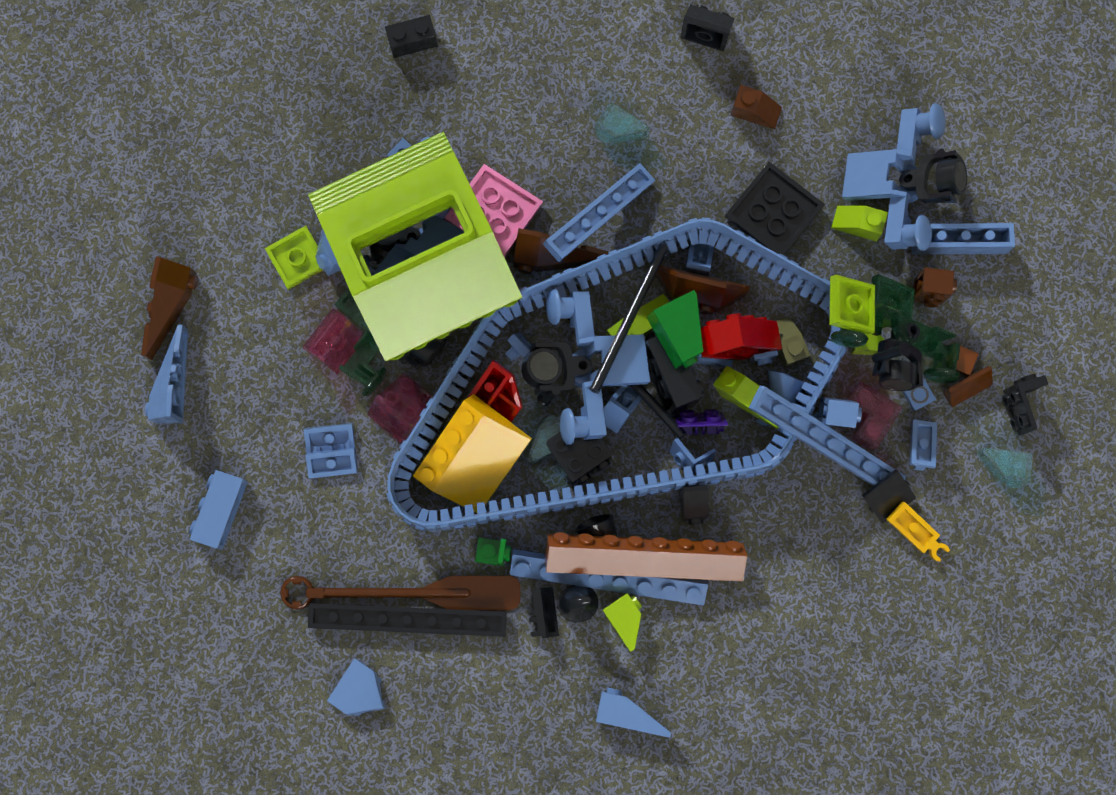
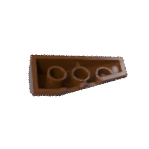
(533, 256)

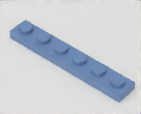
(598, 212)

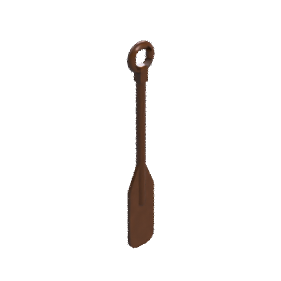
(451, 592)

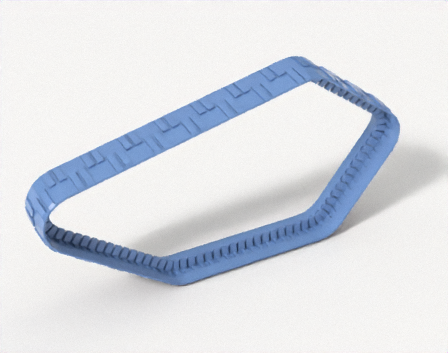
(695, 228)

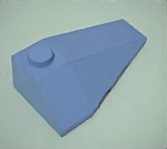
(168, 391)

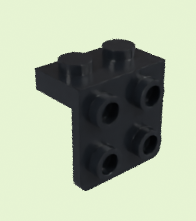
(1018, 404)
(580, 457)

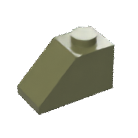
(793, 344)

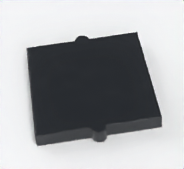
(888, 494)

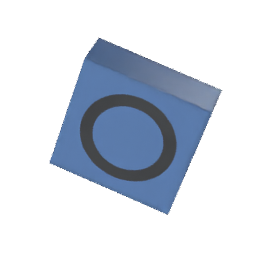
(919, 396)

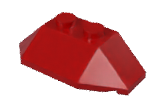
(499, 391)

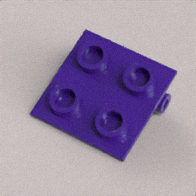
(710, 418)

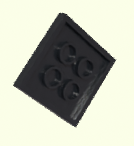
(774, 210)

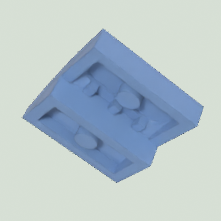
(330, 450)

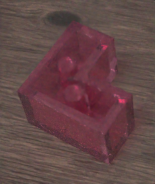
(878, 415)

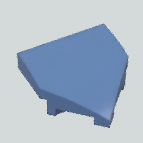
(358, 690)

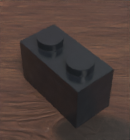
(411, 36)

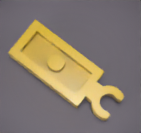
(916, 530)

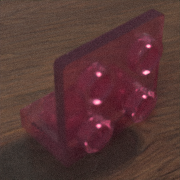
(399, 407)

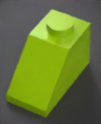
(860, 221)
(625, 619)

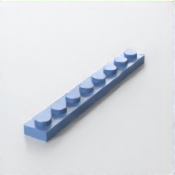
(819, 436)
(690, 591)

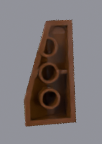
(172, 290)

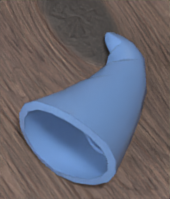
(784, 386)

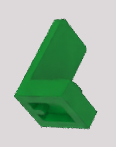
(493, 551)

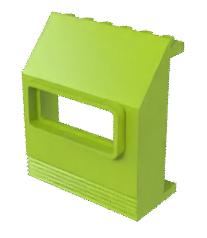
(431, 290)

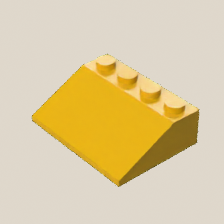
(472, 454)

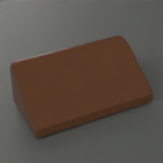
(969, 386)

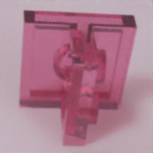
(333, 340)

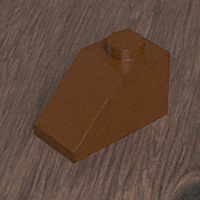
(756, 107)

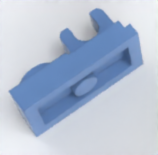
(923, 444)

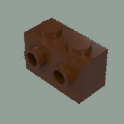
(934, 286)

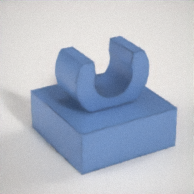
(519, 347)

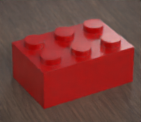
(739, 337)

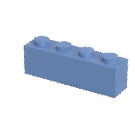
(970, 239)

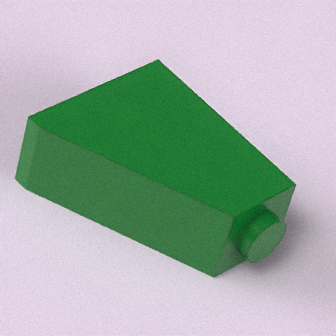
(679, 329)

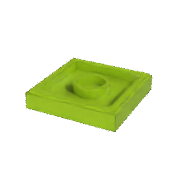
(295, 257)
(852, 304)

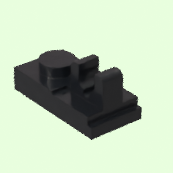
(545, 611)

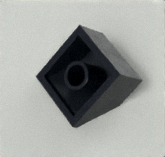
(707, 27)

